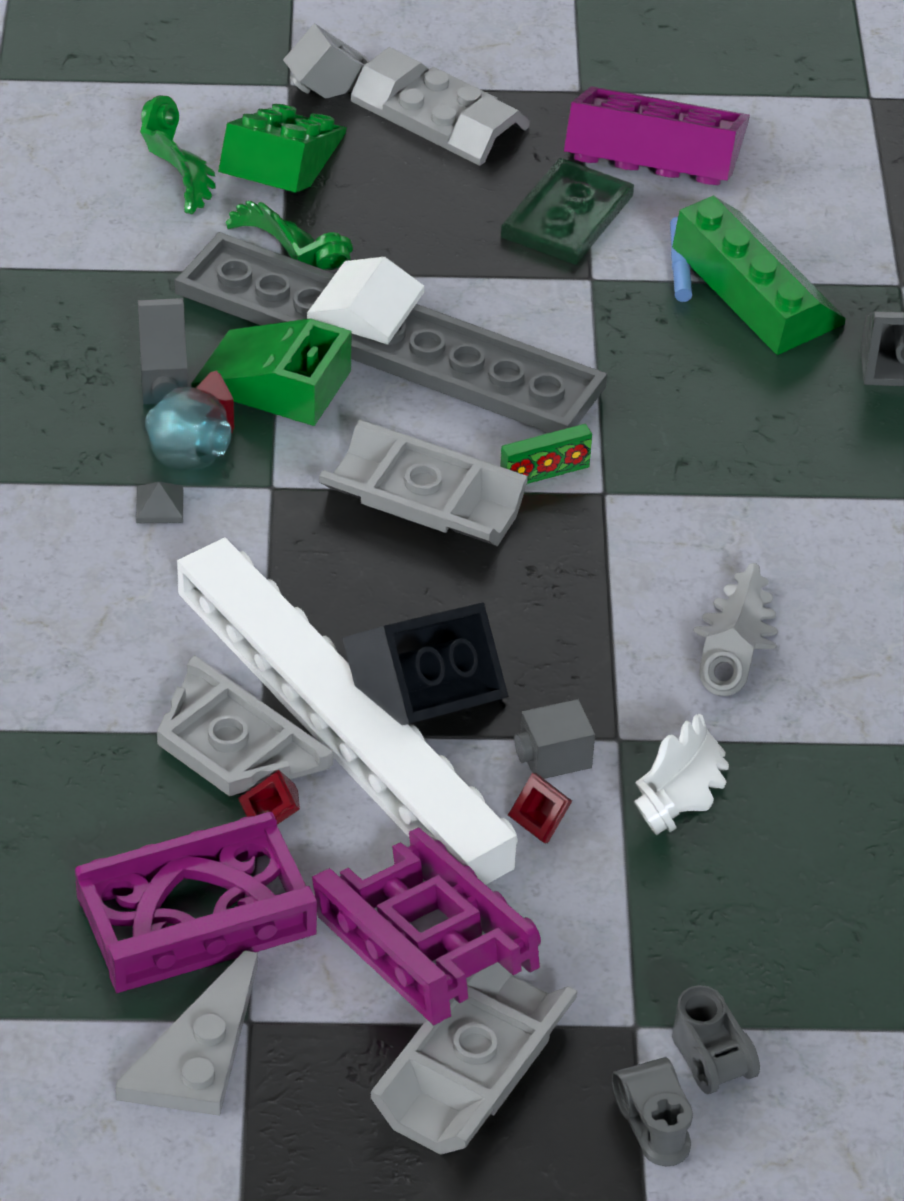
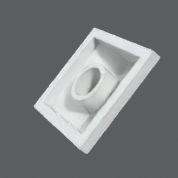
(368, 298)

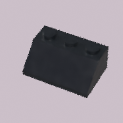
(428, 664)

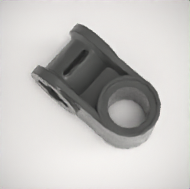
(717, 1046)
(655, 1110)

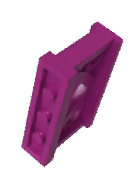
(193, 944)

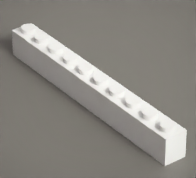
(319, 690)

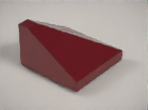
(273, 795)

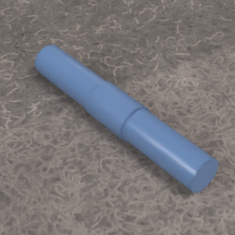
(680, 269)

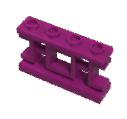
(402, 952)

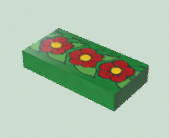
(549, 453)

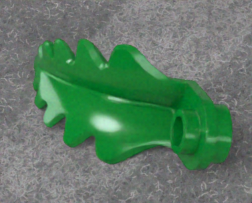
(158, 129)
(326, 253)

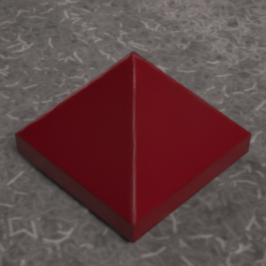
(540, 808)

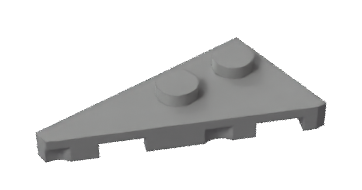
(195, 1055)

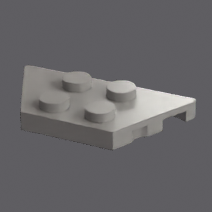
(233, 734)

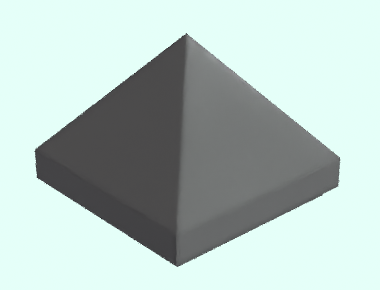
(159, 503)

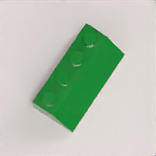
(752, 276)

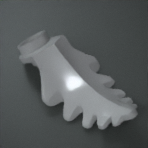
(736, 631)

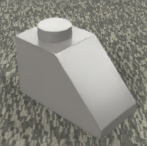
(324, 63)

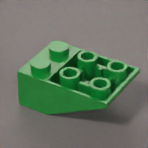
(279, 147)
(283, 367)

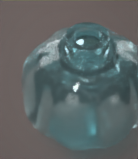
(188, 423)

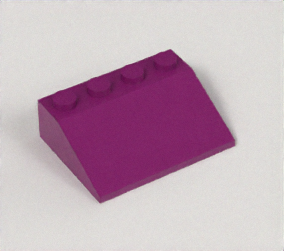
(655, 134)

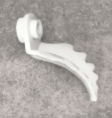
(681, 776)

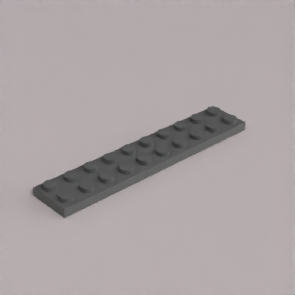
(426, 349)

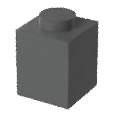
(555, 739)

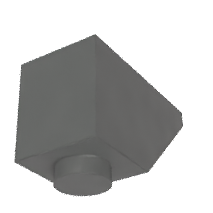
(162, 347)

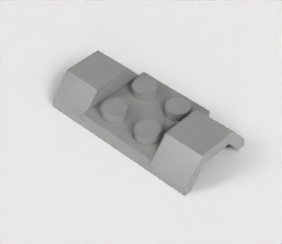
(434, 105)
(428, 483)
(469, 1062)

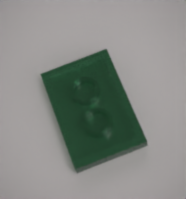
(567, 211)

